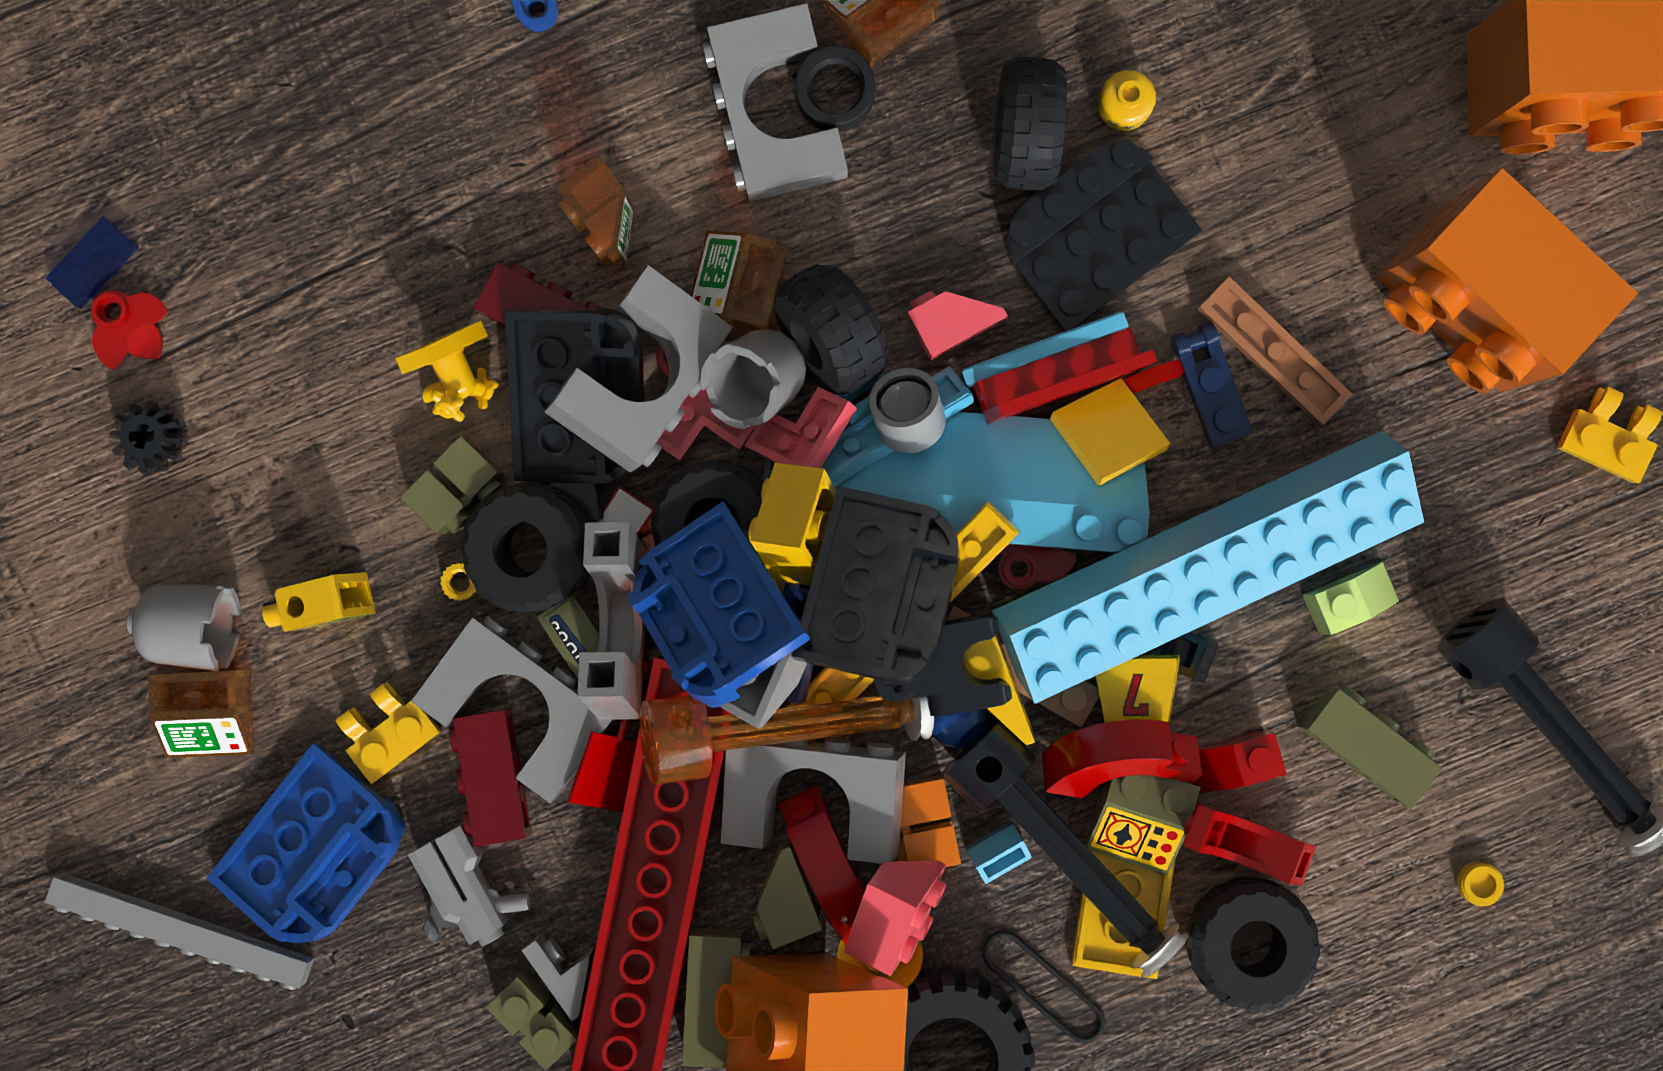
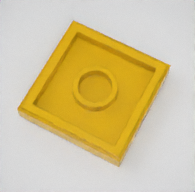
(1109, 431)

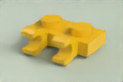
(1608, 445)
(392, 740)

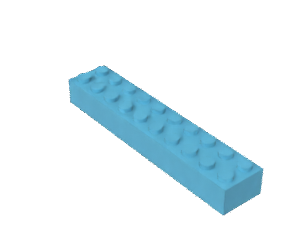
(1210, 565)

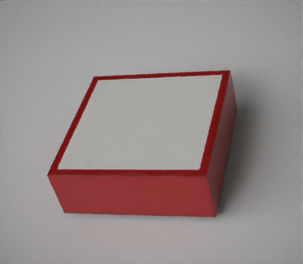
(627, 508)

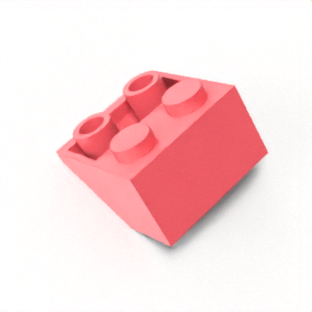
(895, 913)

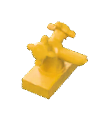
(452, 371)

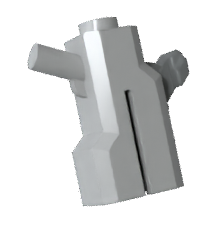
(461, 891)

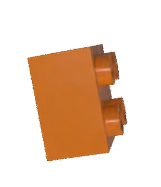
(1567, 70)
(1503, 287)
(810, 1015)

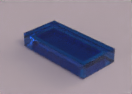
(92, 262)

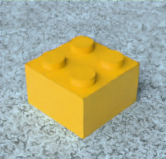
(792, 521)

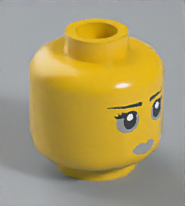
(1126, 100)

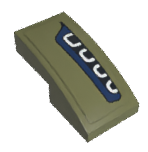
(570, 630)

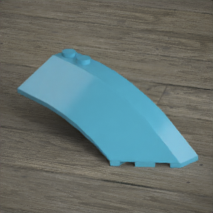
(1026, 475)

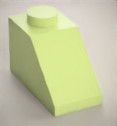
(1351, 599)

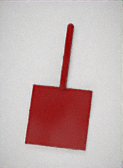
(605, 768)

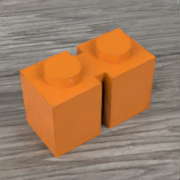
(925, 802)

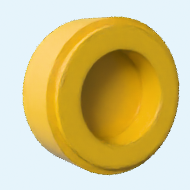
(1480, 883)

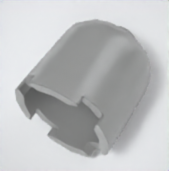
(753, 377)
(186, 625)

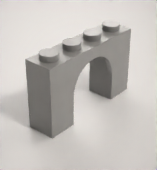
(741, 54)
(630, 429)
(486, 652)
(614, 675)
(867, 775)

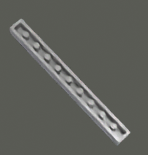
(179, 930)

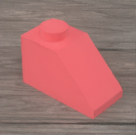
(950, 321)

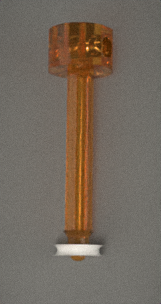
(681, 736)

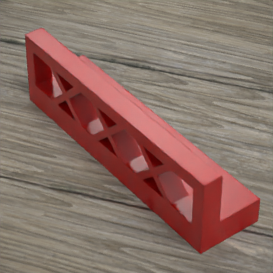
(1061, 375)

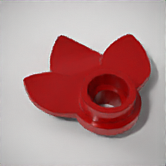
(130, 332)
(1041, 565)

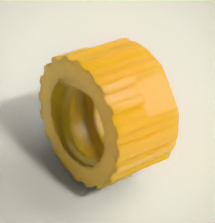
(447, 586)

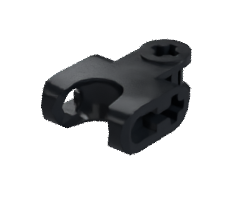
(947, 681)

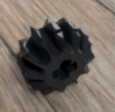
(147, 421)

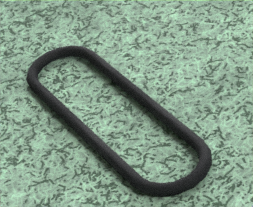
(1054, 972)

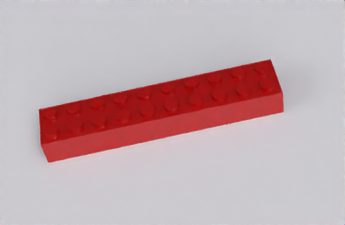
(647, 911)

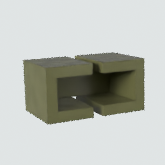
(438, 502)
(519, 1009)

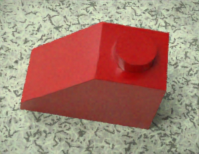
(1240, 761)

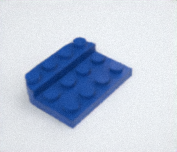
(714, 608)
(310, 850)

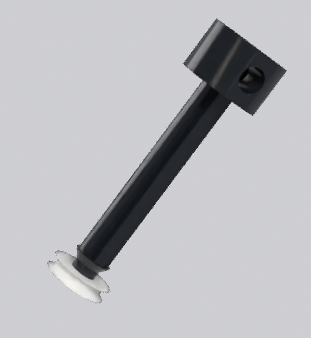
(1493, 648)
(1058, 841)

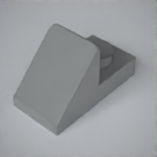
(566, 983)

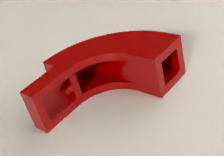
(1116, 750)
(1248, 843)
(824, 858)

